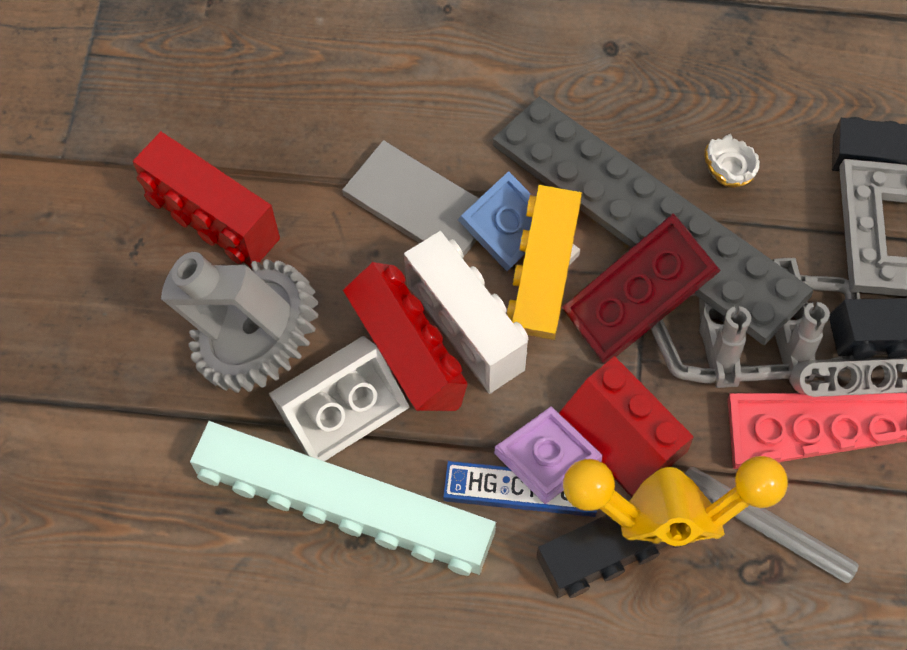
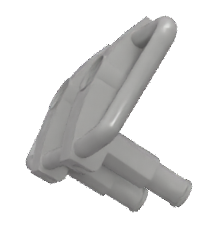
(725, 342)

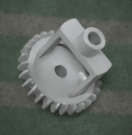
(243, 317)

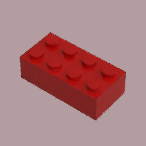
(206, 200)

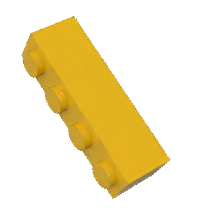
(546, 260)

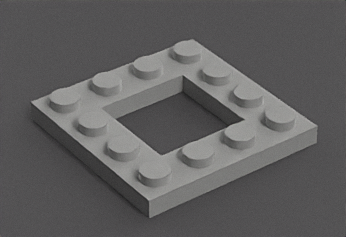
(863, 189)

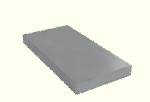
(411, 196)

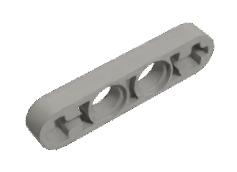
(860, 376)

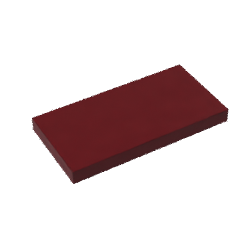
(640, 288)

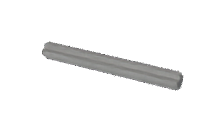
(781, 531)

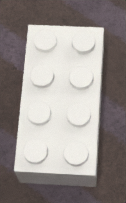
(466, 311)

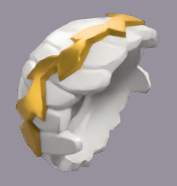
(731, 161)

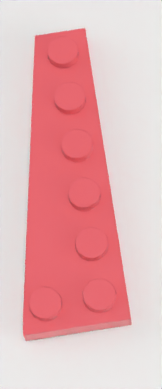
(809, 426)

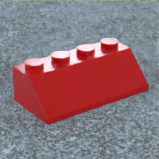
(407, 339)

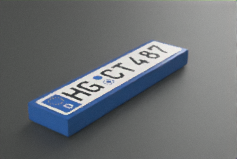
(499, 488)

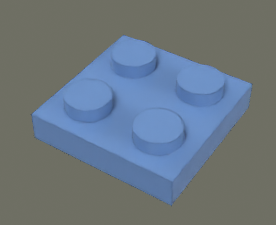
(499, 220)

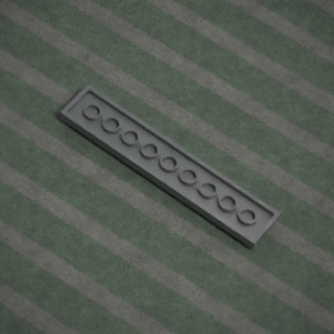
(635, 202)

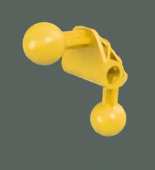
(670, 504)

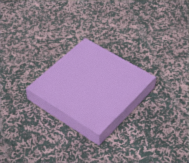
(544, 452)

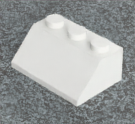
(340, 399)

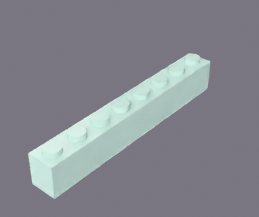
(343, 497)

